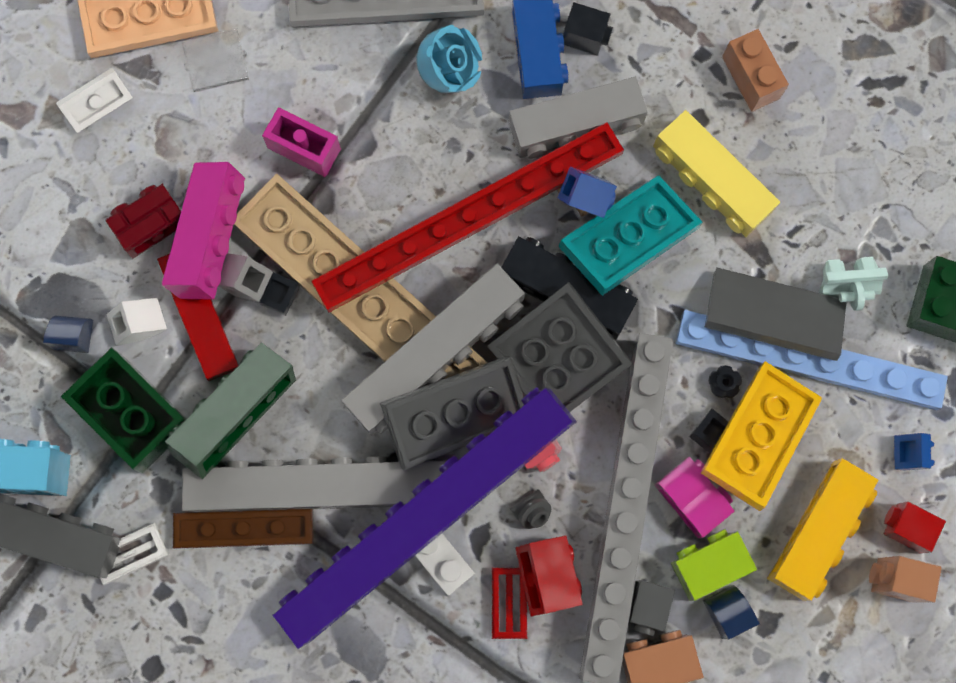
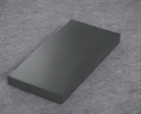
(776, 314)
(451, 411)

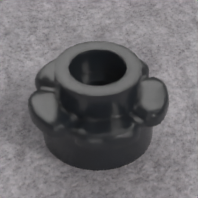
(721, 390)

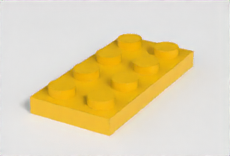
(761, 436)

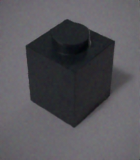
(587, 29)

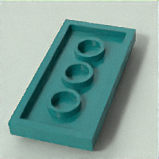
(630, 235)

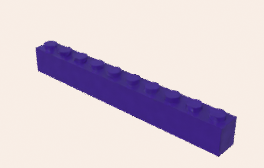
(424, 517)

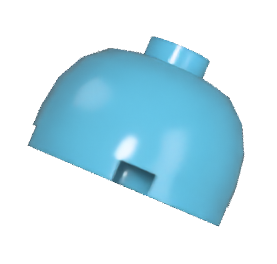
(449, 59)

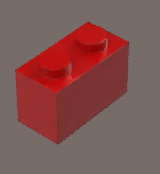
(549, 575)

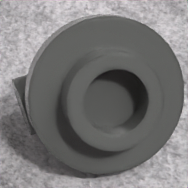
(532, 510)

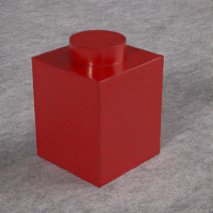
(913, 527)

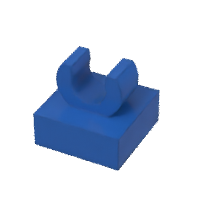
(913, 451)

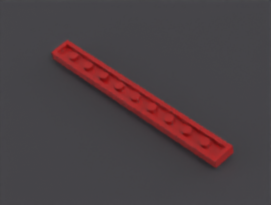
(465, 218)

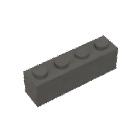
(57, 539)

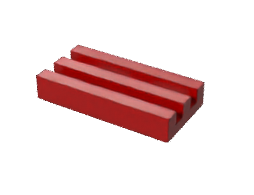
(509, 634)

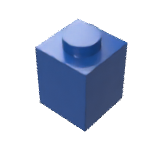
(587, 192)

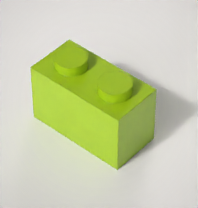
(712, 565)

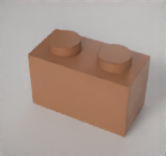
(755, 70)
(905, 579)
(666, 661)

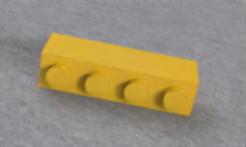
(823, 530)

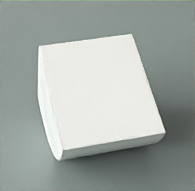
(136, 320)

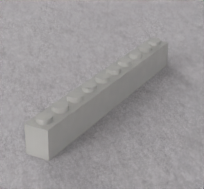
(626, 510)

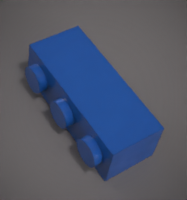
(539, 48)

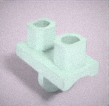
(853, 285)

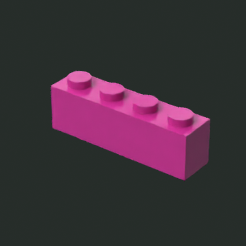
(204, 231)

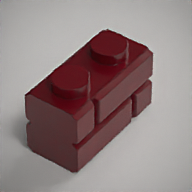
(145, 220)

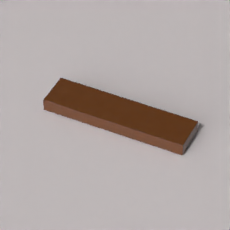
(243, 528)

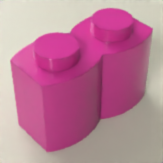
(695, 497)

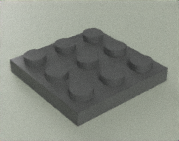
(562, 349)

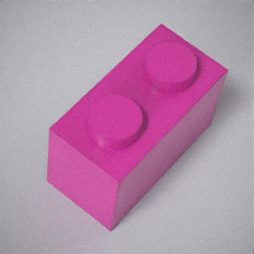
(301, 142)

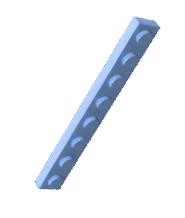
(850, 370)

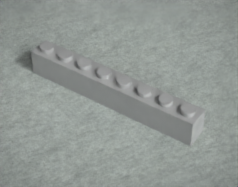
(305, 485)

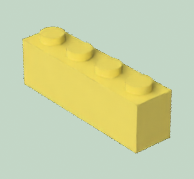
(715, 174)

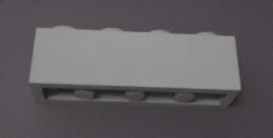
(573, 115)

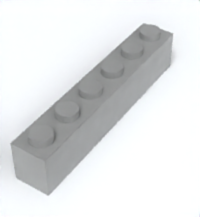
(437, 346)

